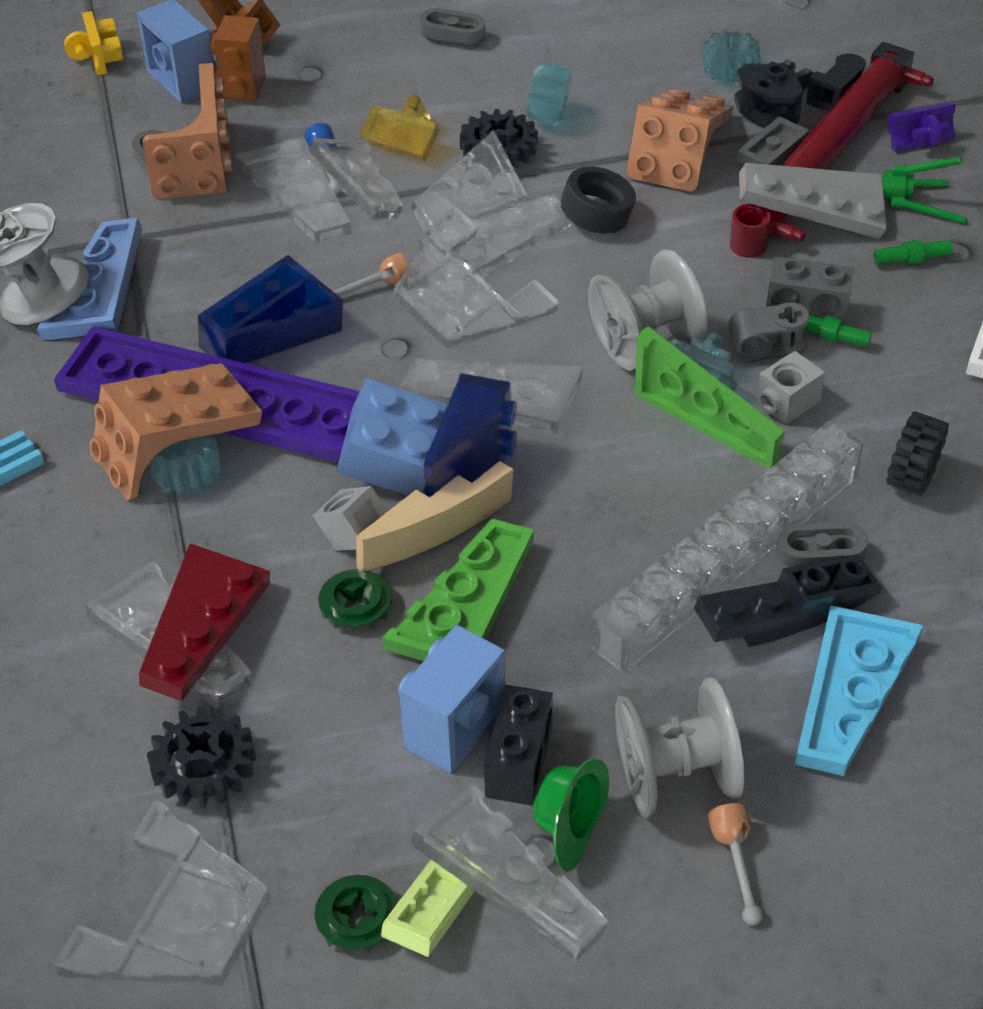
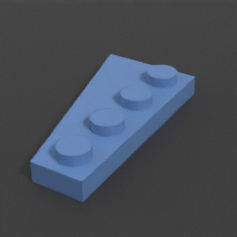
(110, 266)

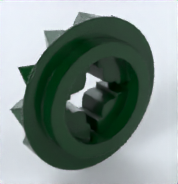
(351, 586)
(341, 899)

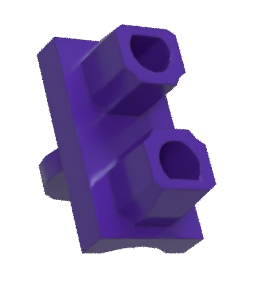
(921, 126)

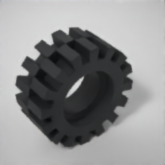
(917, 453)

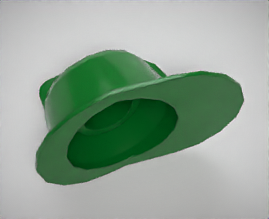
(571, 806)

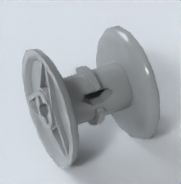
(38, 283)
(670, 300)
(680, 746)

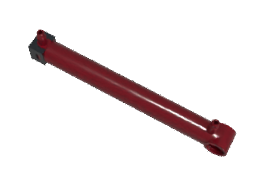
(887, 73)

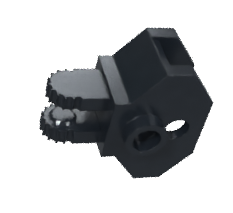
(773, 89)

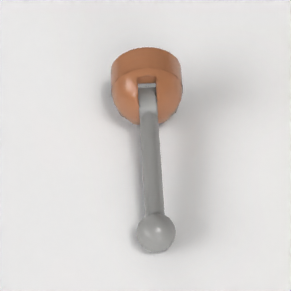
(390, 270)
(731, 827)

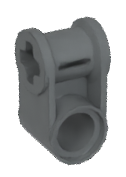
(766, 332)

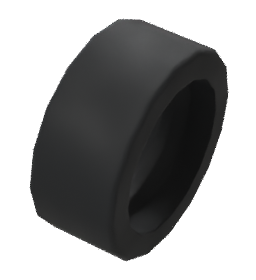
(604, 185)

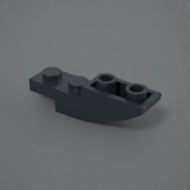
(789, 605)

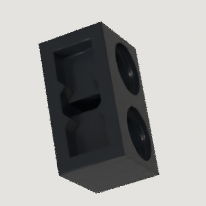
(518, 745)

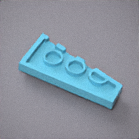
(851, 683)

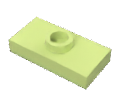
(426, 910)

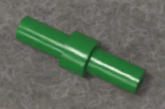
(912, 252)
(832, 329)

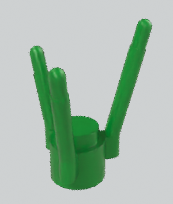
(900, 184)

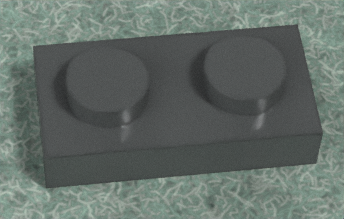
(773, 143)

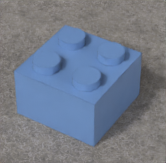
(175, 47)
(390, 437)
(452, 697)

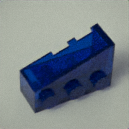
(270, 314)

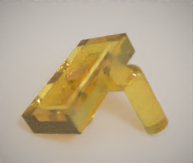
(402, 132)

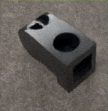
(828, 88)

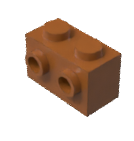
(239, 57)

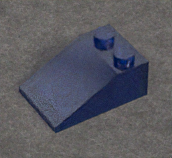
(472, 432)

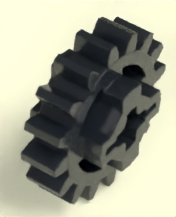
(514, 133)
(201, 757)

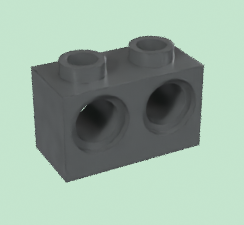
(815, 285)

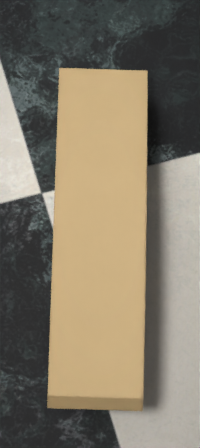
(429, 521)

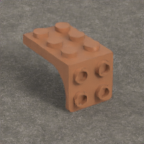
(673, 137)
(197, 156)
(155, 411)

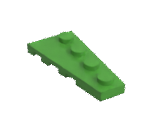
(700, 400)
(467, 593)

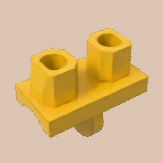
(99, 41)

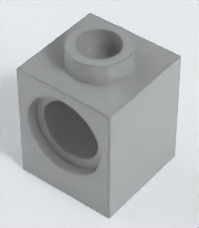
(790, 387)
(348, 515)

